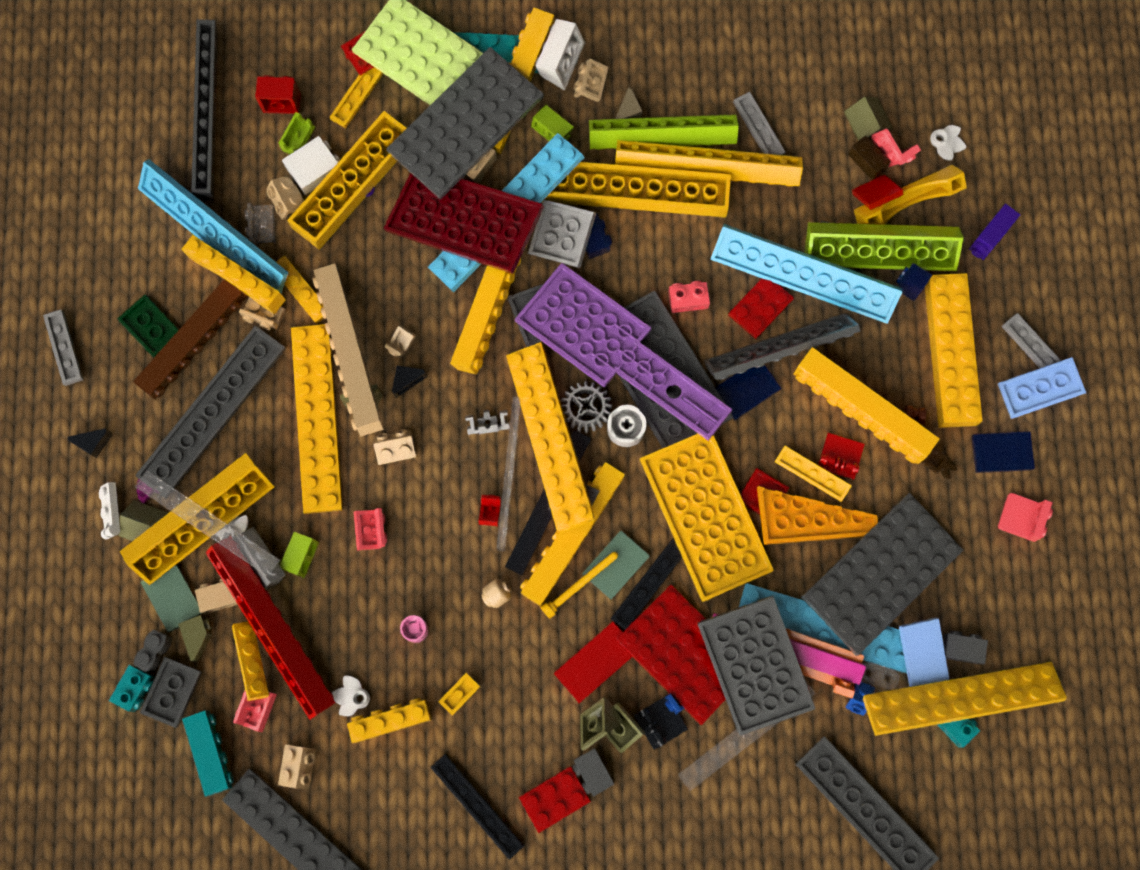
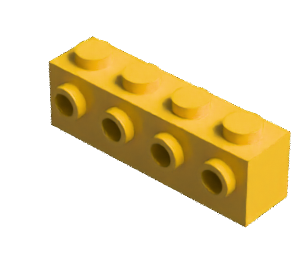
(390, 721)

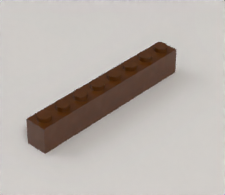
(190, 339)

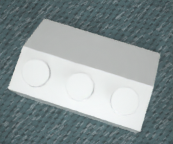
(560, 53)

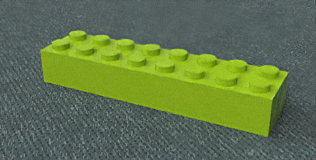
(885, 245)

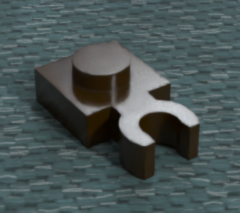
(937, 461)

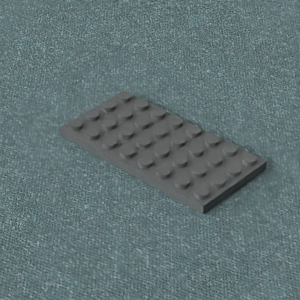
(465, 123)
(671, 346)
(882, 574)

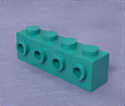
(208, 753)

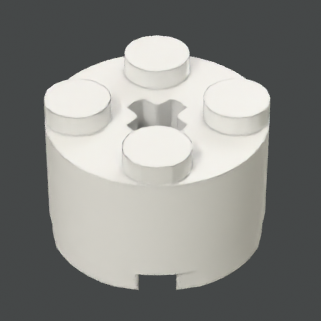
(617, 420)

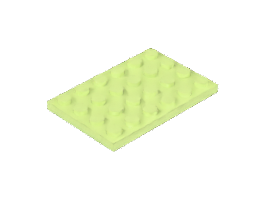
(415, 50)

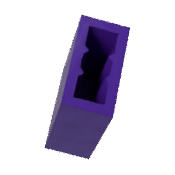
(994, 232)

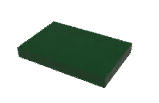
(148, 325)

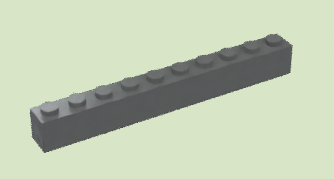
(204, 110)

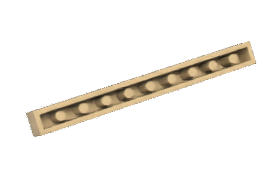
(348, 351)

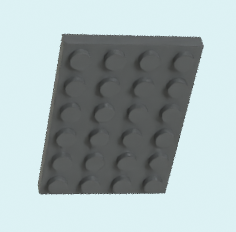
(756, 665)

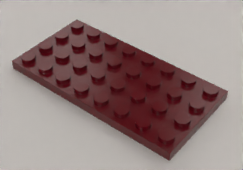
(466, 222)

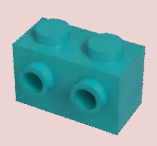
(132, 689)
(960, 731)

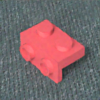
(370, 529)
(254, 712)

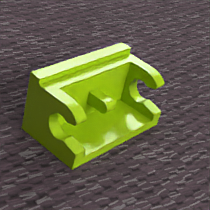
(549, 123)
(296, 134)
(299, 554)

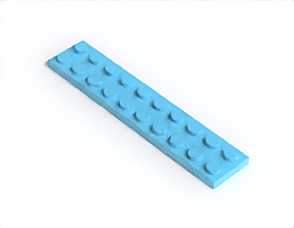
(532, 183)
(208, 225)
(806, 274)
(800, 617)

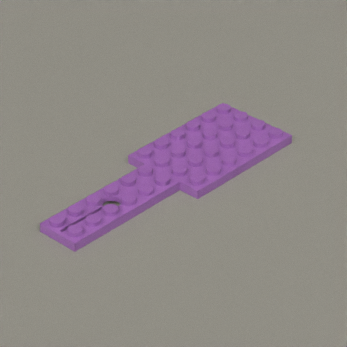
(607, 340)

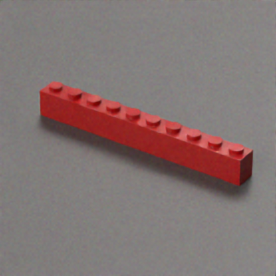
(272, 630)

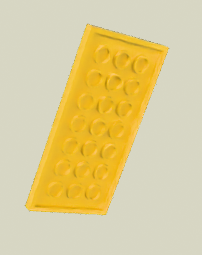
(706, 515)

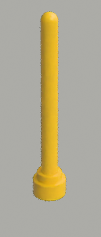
(551, 607)

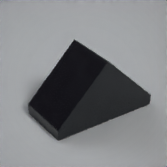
(406, 378)
(92, 442)

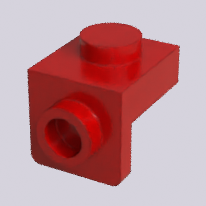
(490, 510)

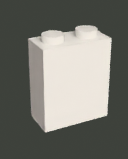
(311, 164)

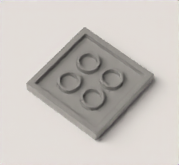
(562, 233)

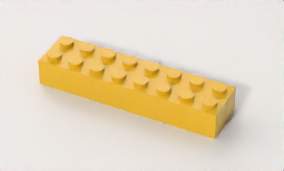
(347, 183)
(953, 351)
(865, 406)
(174, 538)

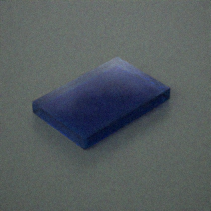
(747, 390)
(1003, 452)

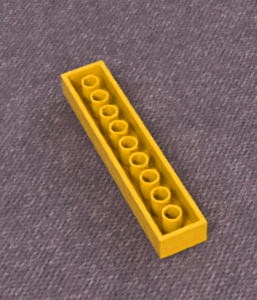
(645, 189)

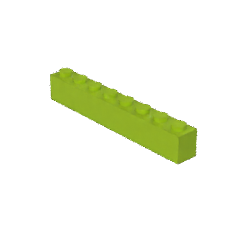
(665, 130)

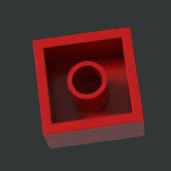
(278, 94)

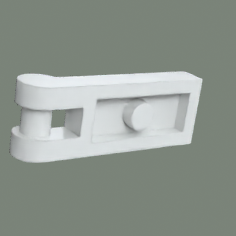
(109, 510)

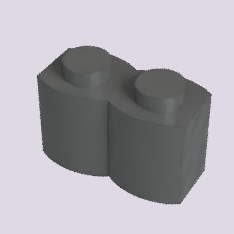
(151, 654)

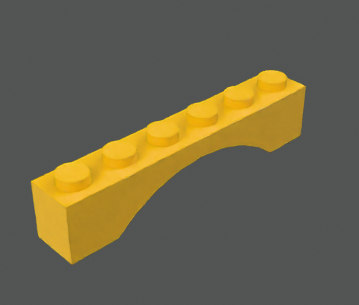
(939, 184)
(233, 273)

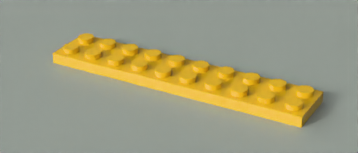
(316, 419)
(550, 438)
(963, 698)

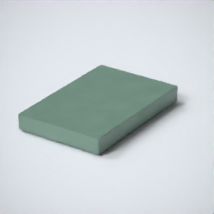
(620, 571)
(172, 598)

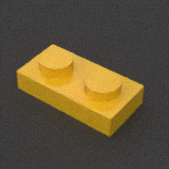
(459, 694)

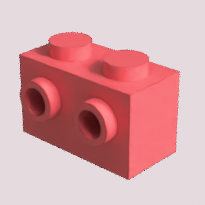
(688, 297)

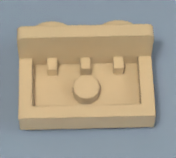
(284, 196)
(394, 446)
(297, 767)

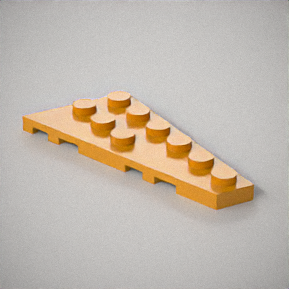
(802, 519)

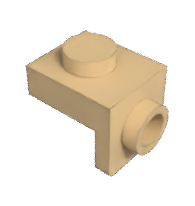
(400, 341)

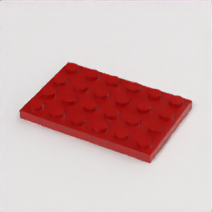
(674, 653)

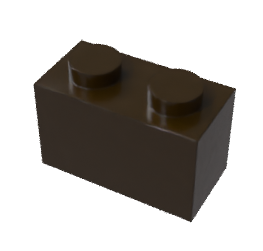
(869, 158)

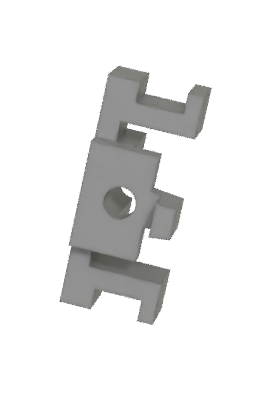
(487, 428)

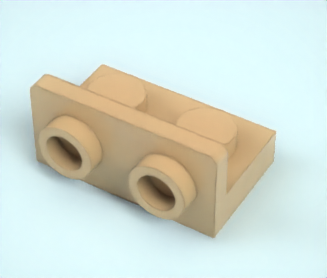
(591, 80)
(255, 313)

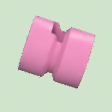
(414, 629)

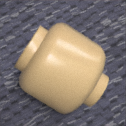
(496, 593)

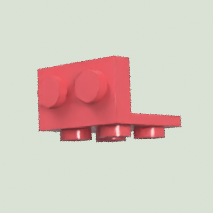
(889, 148)
(1025, 517)

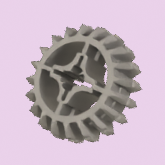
(592, 410)

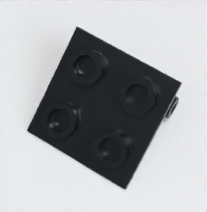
(660, 723)

